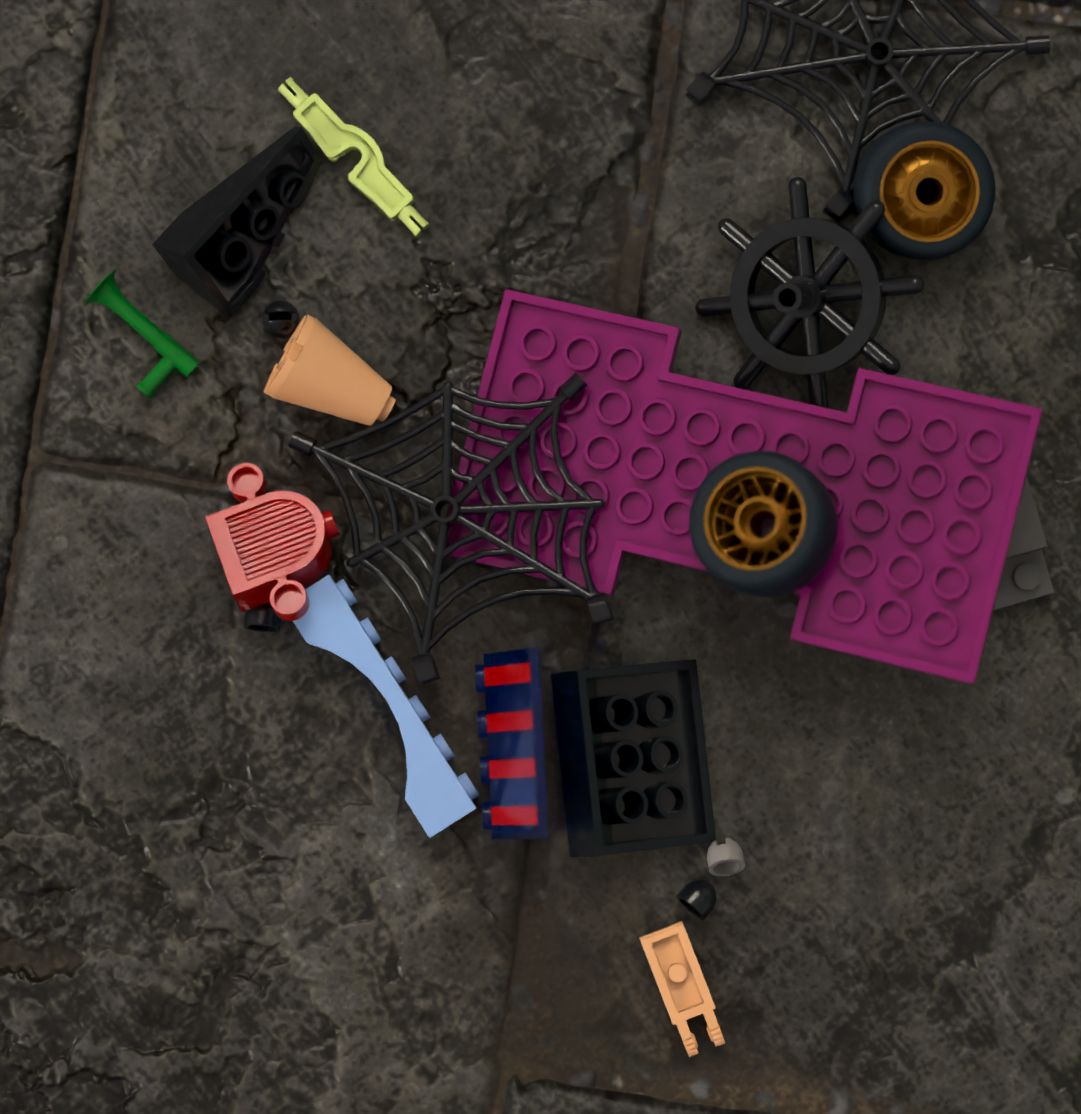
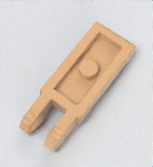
(681, 982)

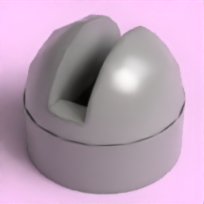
(725, 858)

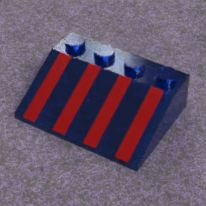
(514, 745)

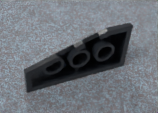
(230, 230)

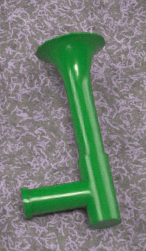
(173, 353)

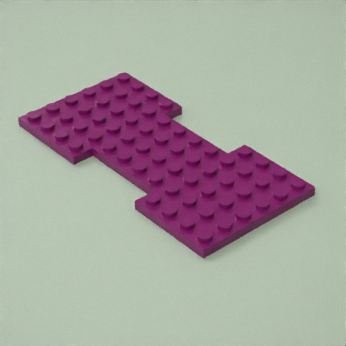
(914, 469)

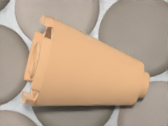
(328, 377)

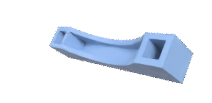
(432, 785)

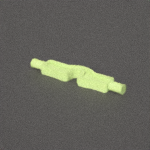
(370, 173)

